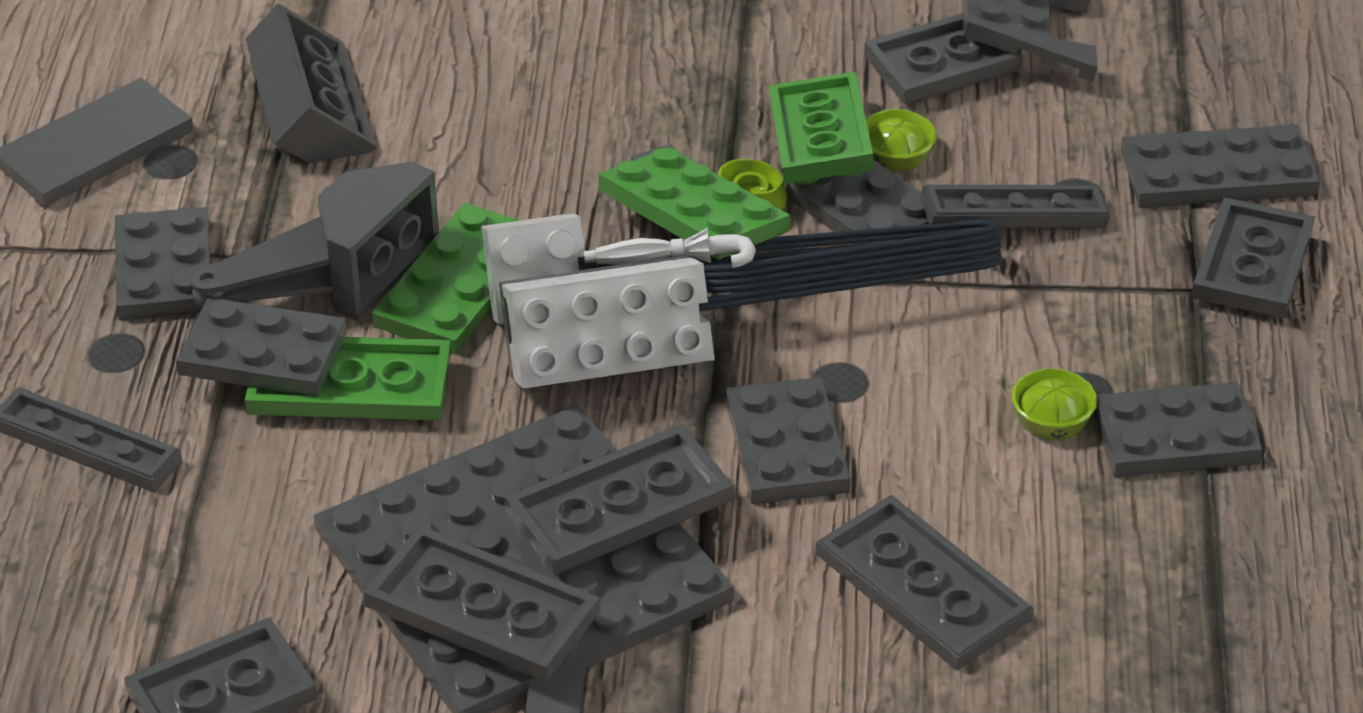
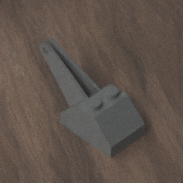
(357, 249)

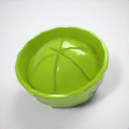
(900, 138)
(757, 178)
(1053, 403)

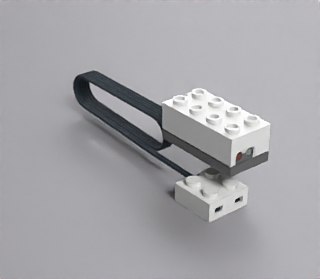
(607, 320)

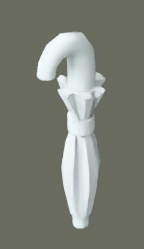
(697, 246)

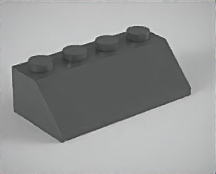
(308, 89)

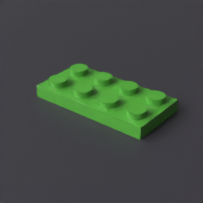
(821, 128)
(691, 198)
(446, 286)
(370, 381)

